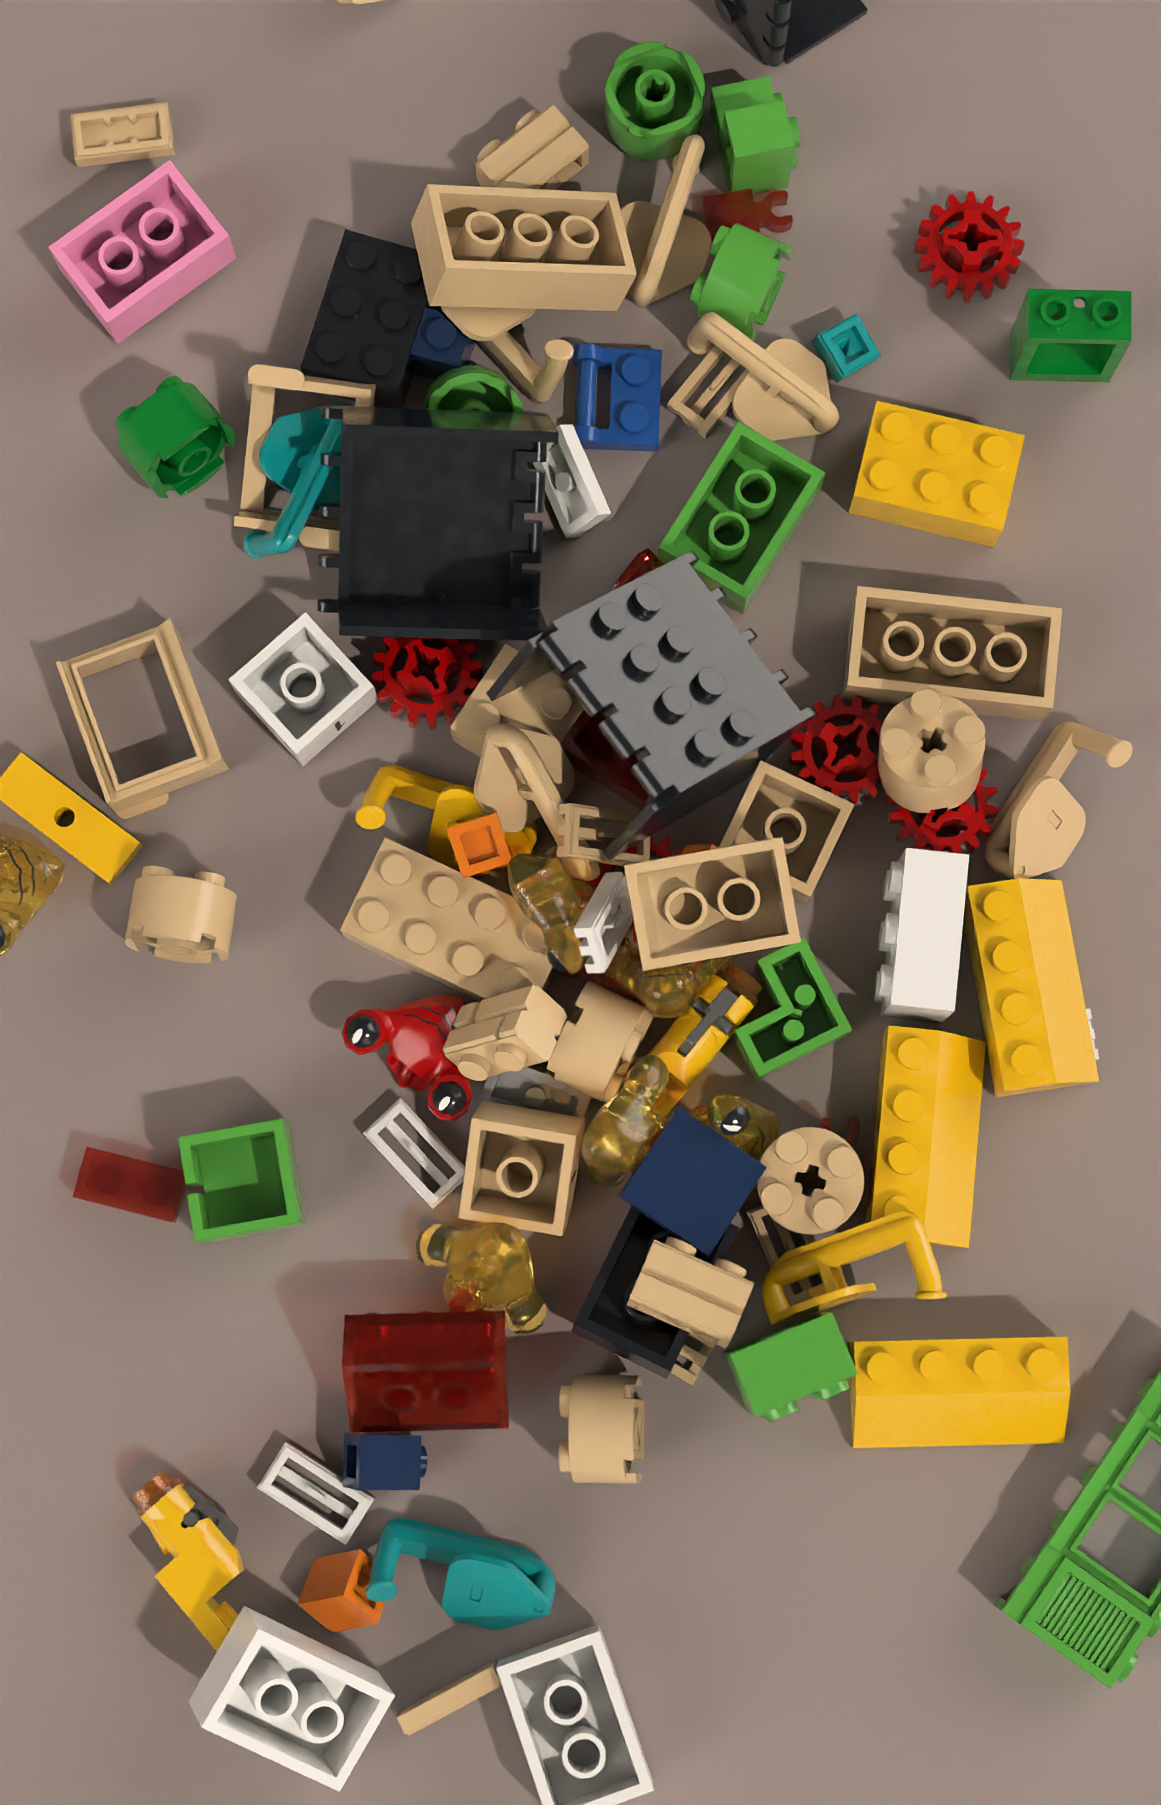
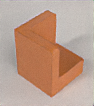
(479, 844)
(337, 1594)

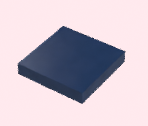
(692, 1182)

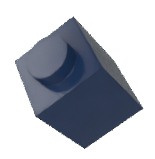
(439, 345)
(383, 1461)

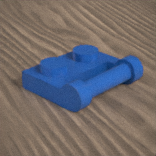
(632, 400)

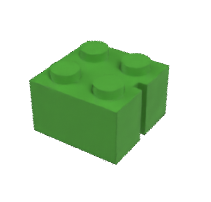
(246, 1181)

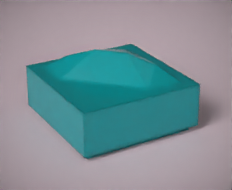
(846, 347)

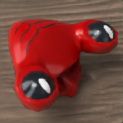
(416, 1053)

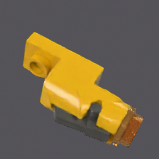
(703, 1031)
(202, 1551)

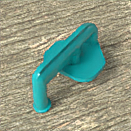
(292, 460)
(485, 1578)

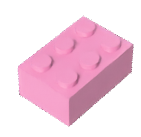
(143, 252)

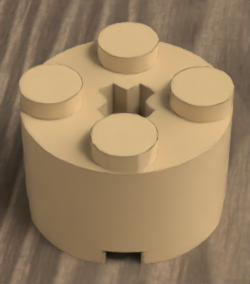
(931, 752)
(181, 915)
(599, 1042)
(784, 1196)
(603, 1429)

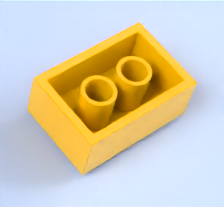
(936, 474)

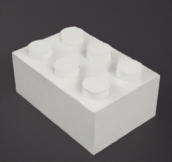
(922, 935)
(291, 1699)
(575, 1722)

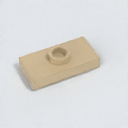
(122, 134)

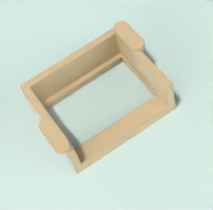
(318, 531)
(153, 789)

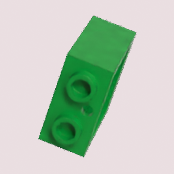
(1092, 335)

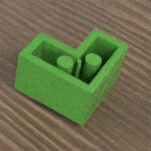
(754, 135)
(803, 1017)

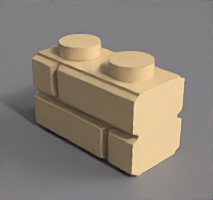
(537, 156)
(505, 1033)
(691, 1292)

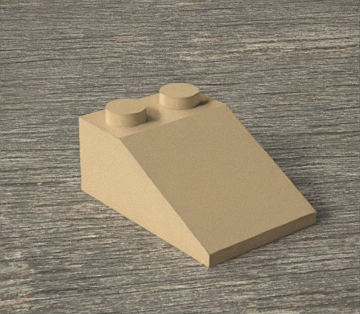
(712, 903)

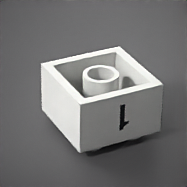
(304, 689)

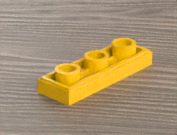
(44, 801)

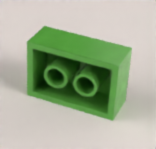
(743, 514)
(791, 1365)

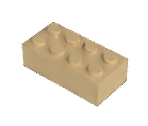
(522, 248)
(976, 650)
(446, 926)

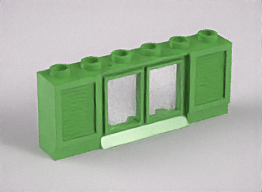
(1099, 1572)

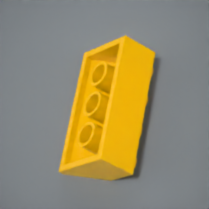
(1028, 986)
(927, 1130)
(959, 1391)

